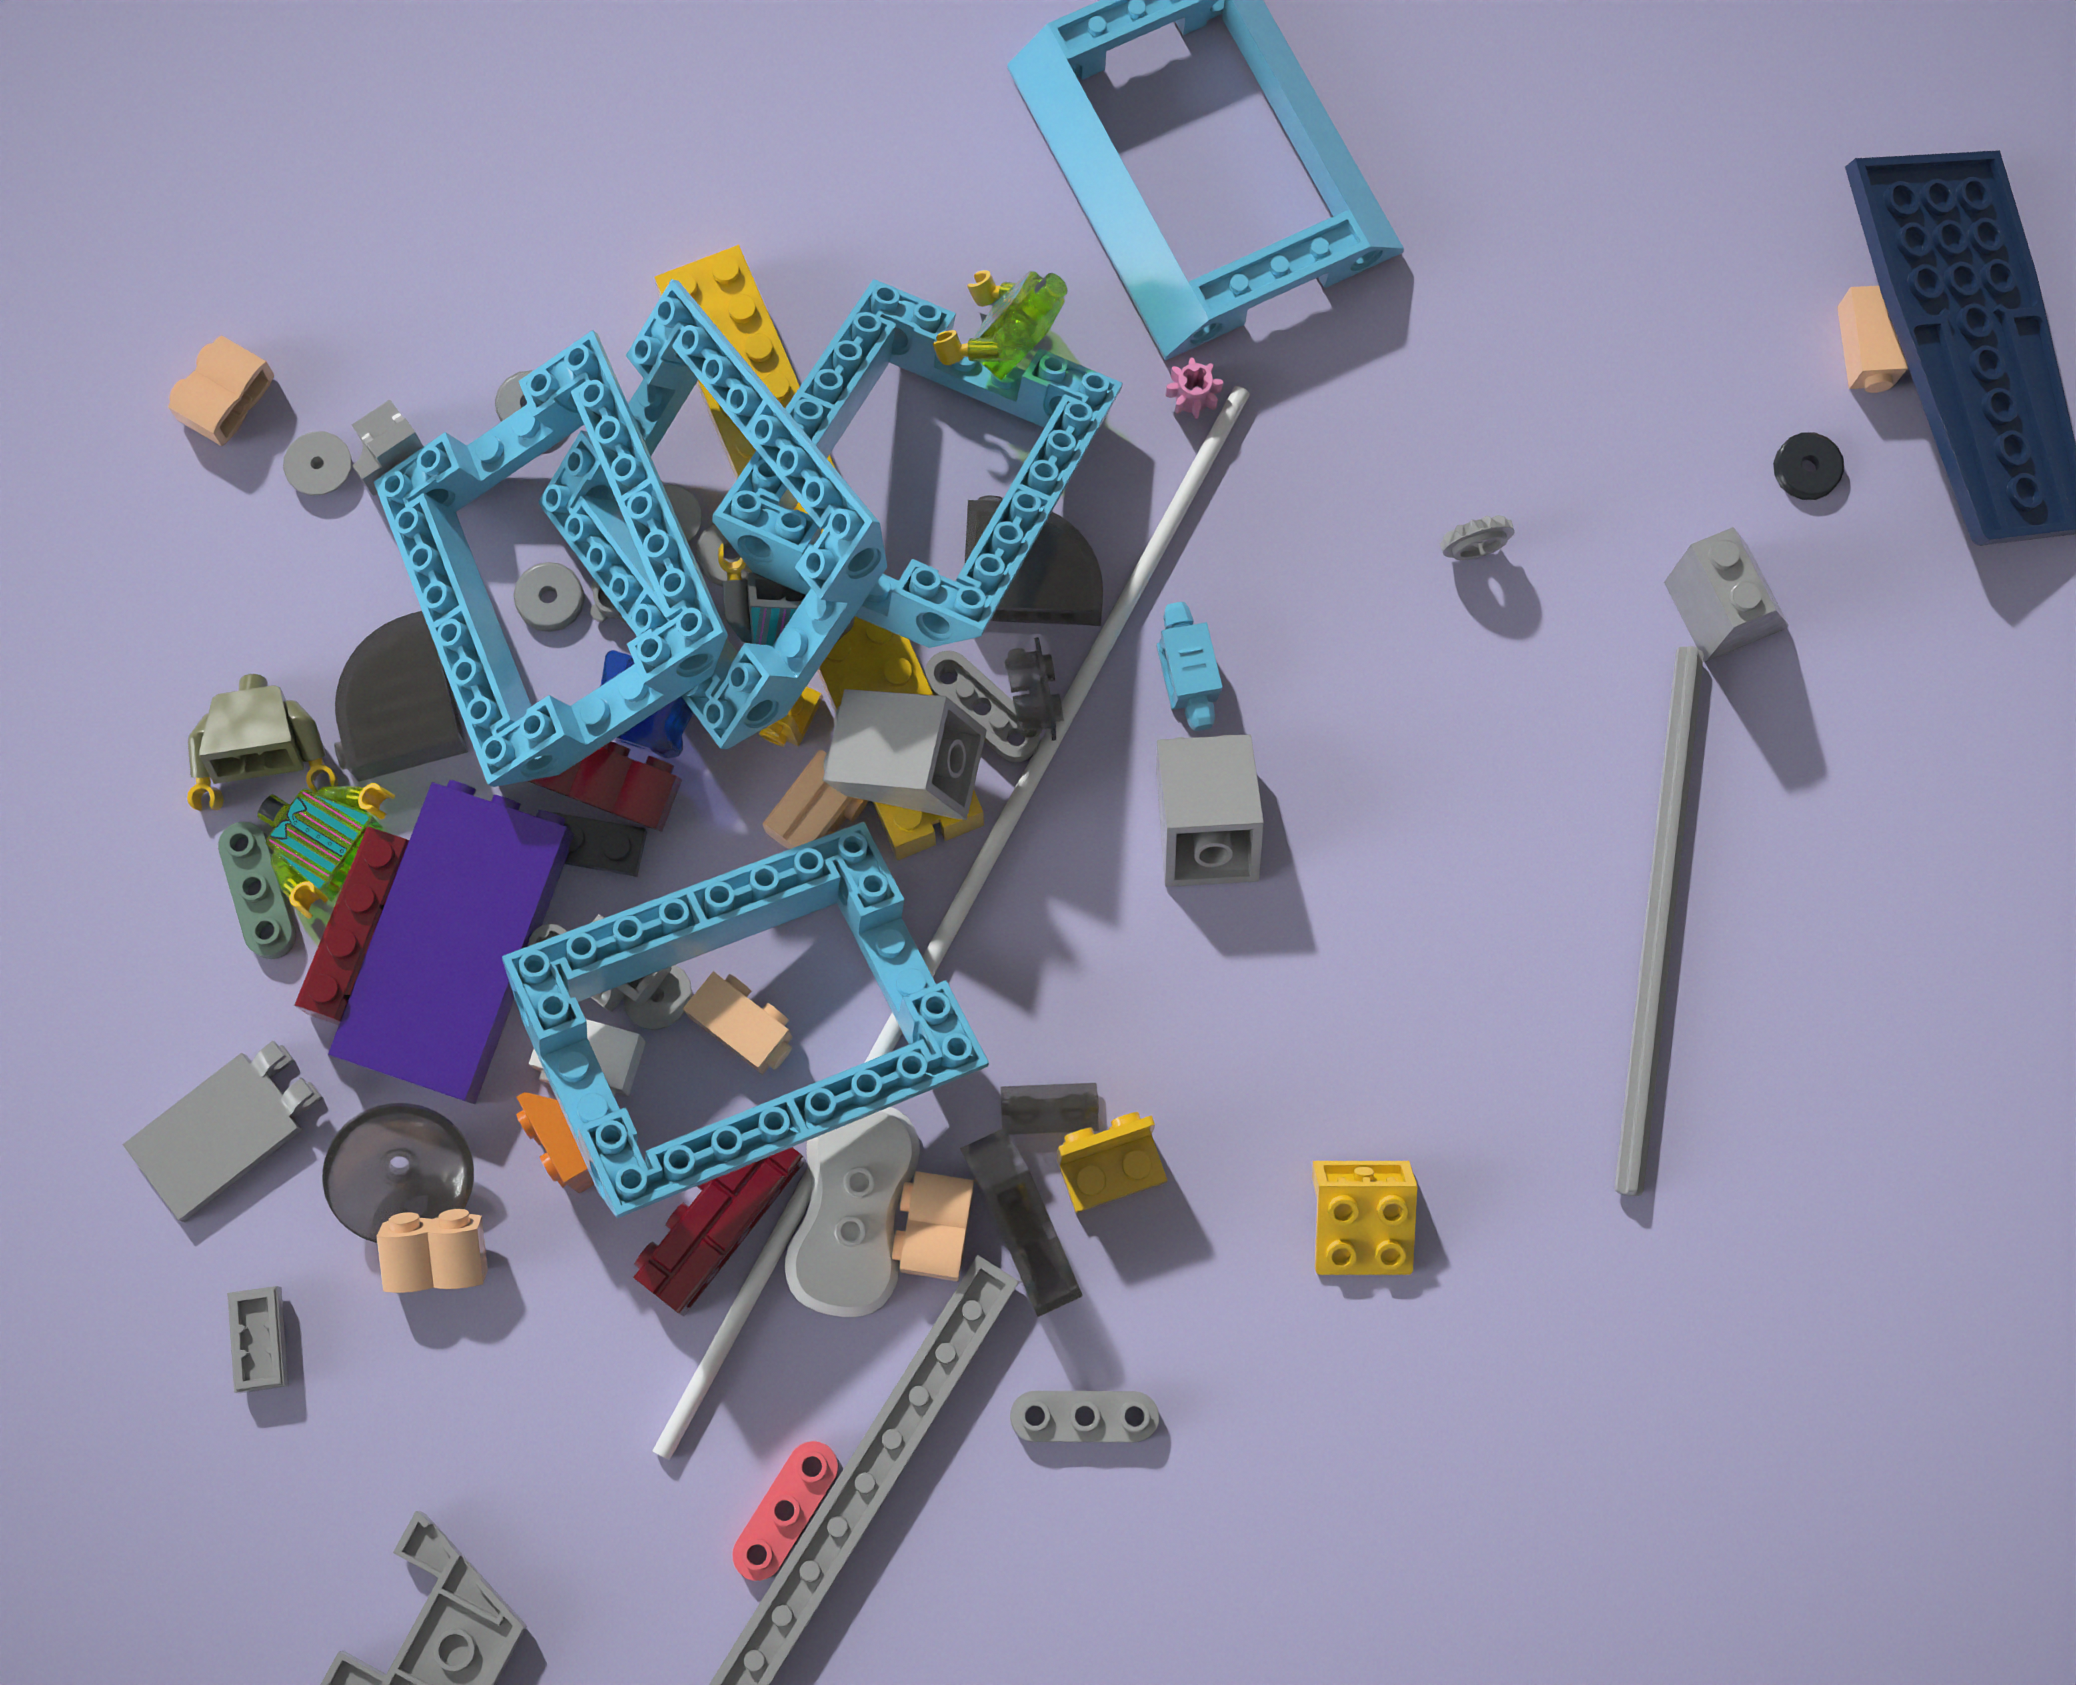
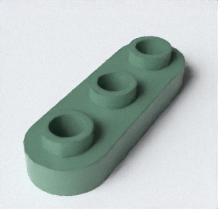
(266, 906)

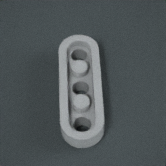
(975, 688)
(1108, 1411)

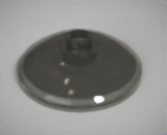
(368, 1189)

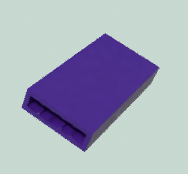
(434, 970)

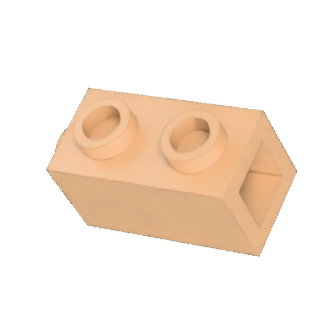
(1869, 341)
(740, 1024)

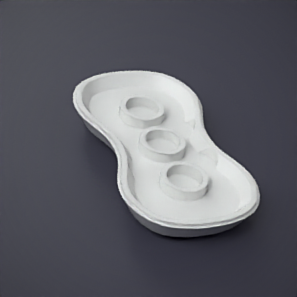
(846, 1241)

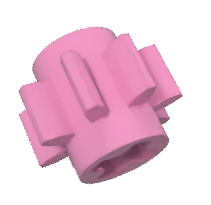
(1190, 377)

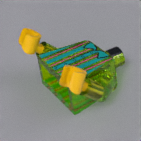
(1012, 325)
(319, 838)

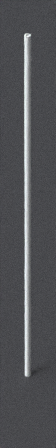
(963, 902)

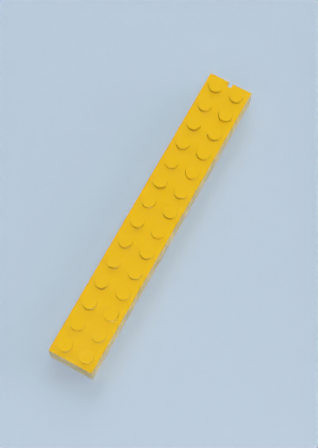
(867, 655)

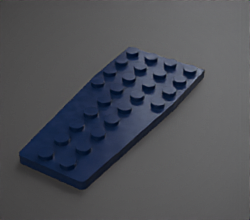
(1973, 336)

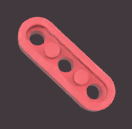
(776, 1534)

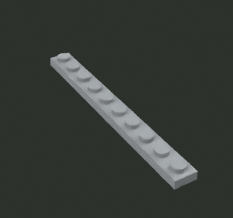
(867, 1477)

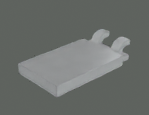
(221, 1130)

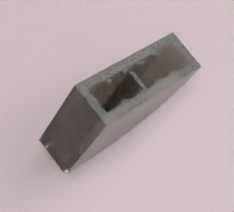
(1057, 579)
(396, 703)
(1021, 1222)

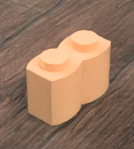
(220, 390)
(934, 1226)
(432, 1252)

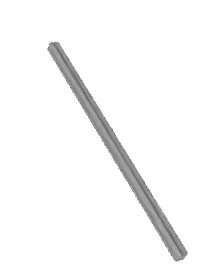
(1659, 923)

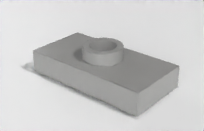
(257, 1339)

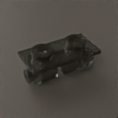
(1039, 708)
(1049, 1108)

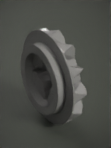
(1477, 538)

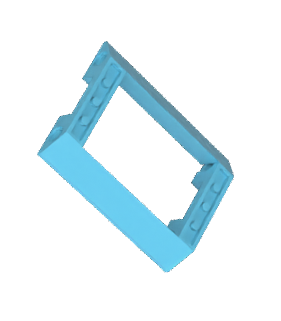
(1196, 311)
(901, 331)
(445, 475)
(841, 568)
(650, 937)

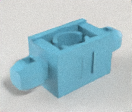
(1189, 666)

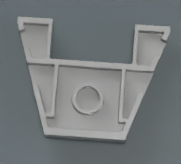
(459, 1634)

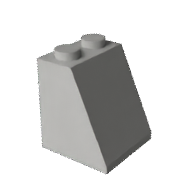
(1723, 595)
(905, 751)
(1209, 810)

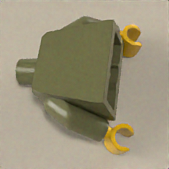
(252, 737)

